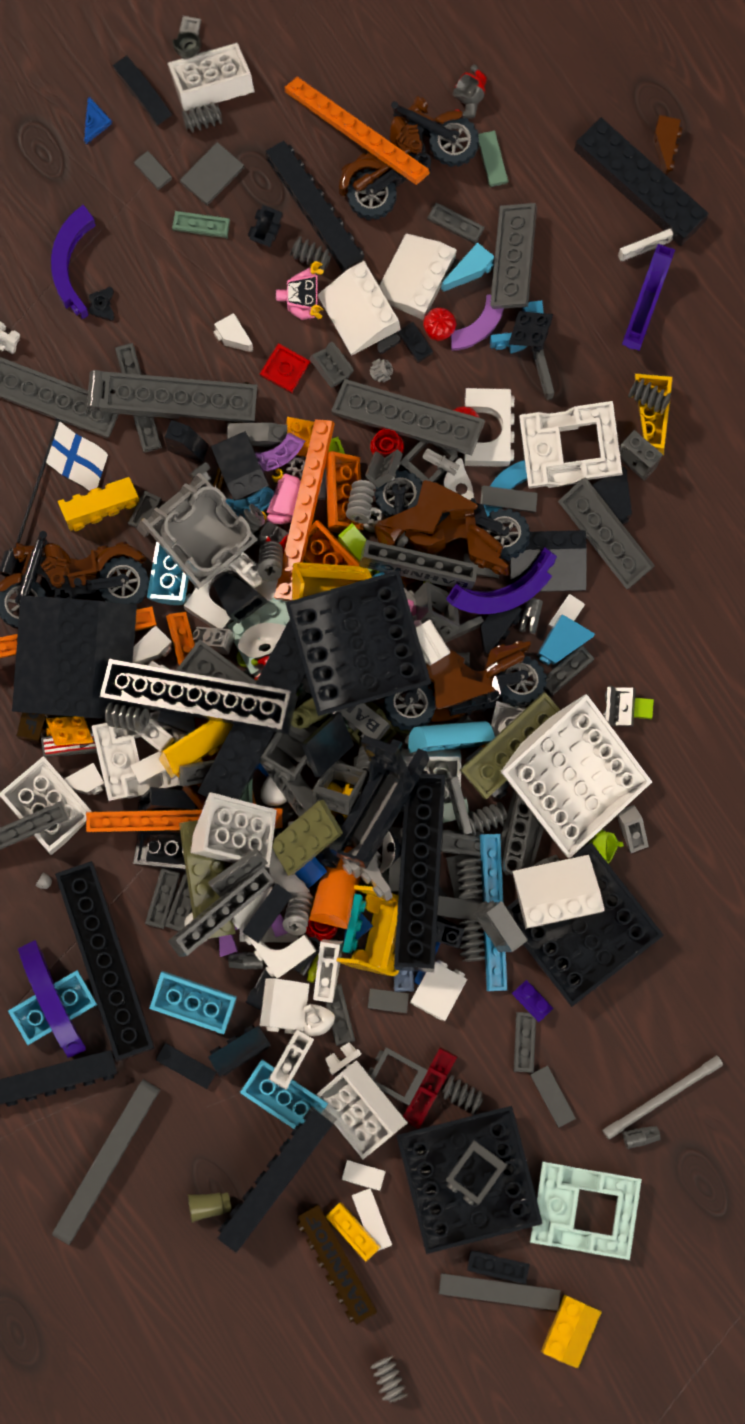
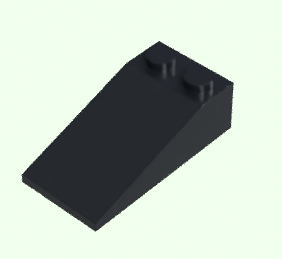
(160, 849)

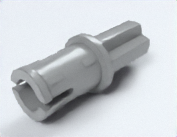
(440, 461)

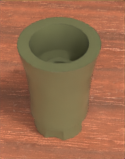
(306, 714)
(208, 1205)

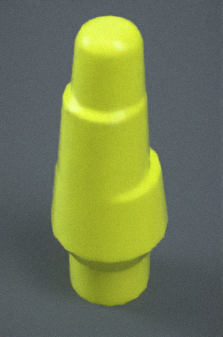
(313, 970)

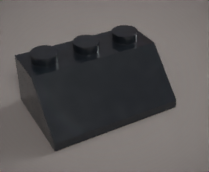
(239, 1050)

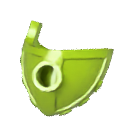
(606, 844)

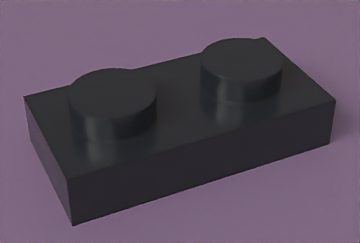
(415, 342)

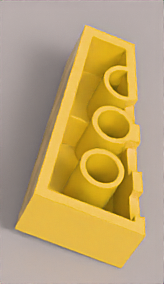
(652, 423)
(99, 504)

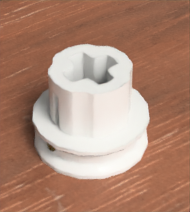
(371, 524)

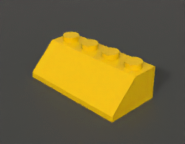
(195, 746)

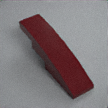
(429, 1087)

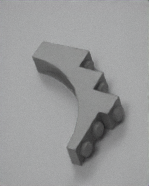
(372, 873)

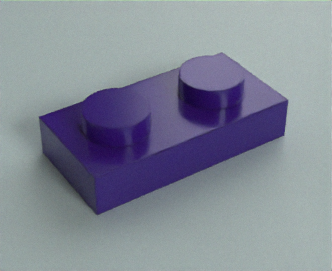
(532, 1001)

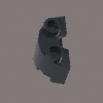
(267, 226)

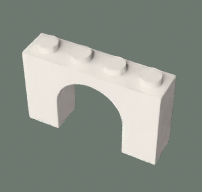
(499, 404)
(203, 608)
(277, 961)

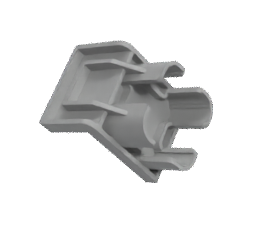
(199, 530)

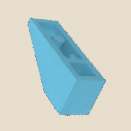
(470, 268)

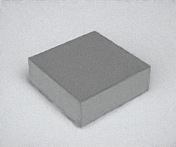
(190, 24)

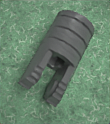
(531, 612)

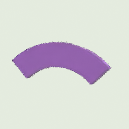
(479, 329)
(281, 454)

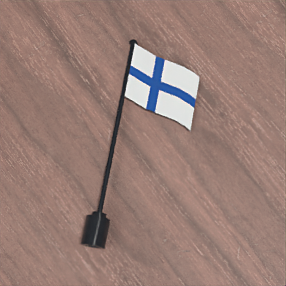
(70, 457)

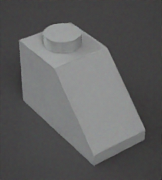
(632, 828)

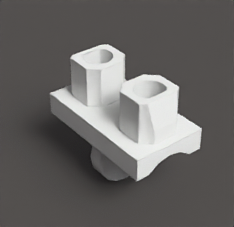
(8, 341)
(247, 570)
(350, 1053)

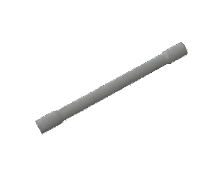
(619, 1125)

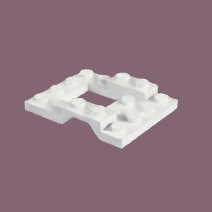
(544, 448)
(118, 752)

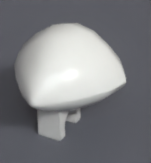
(271, 794)
(317, 1020)

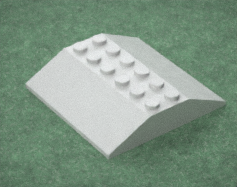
(575, 774)

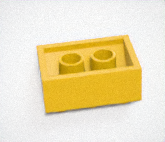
(570, 1331)

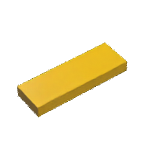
(353, 1231)

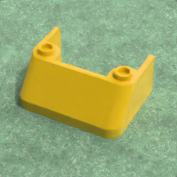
(317, 578)
(381, 940)

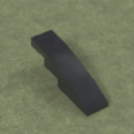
(142, 90)

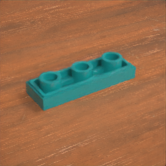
(354, 924)

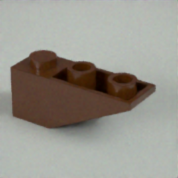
(665, 138)

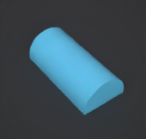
(167, 580)
(450, 736)
(193, 1002)
(30, 1017)
(287, 1104)

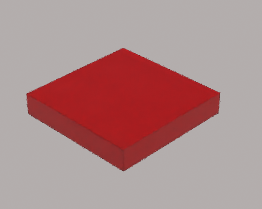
(285, 368)

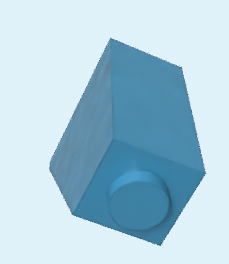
(562, 640)

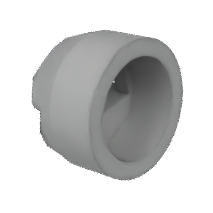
(44, 881)

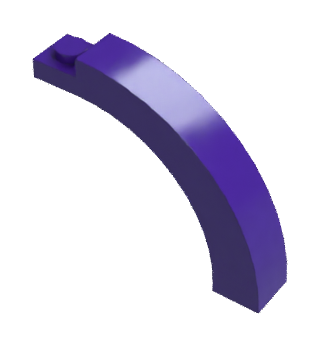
(68, 236)
(648, 297)
(508, 597)
(49, 999)

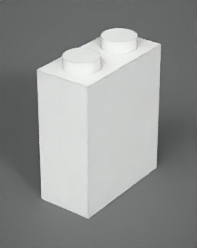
(439, 991)
(284, 1005)

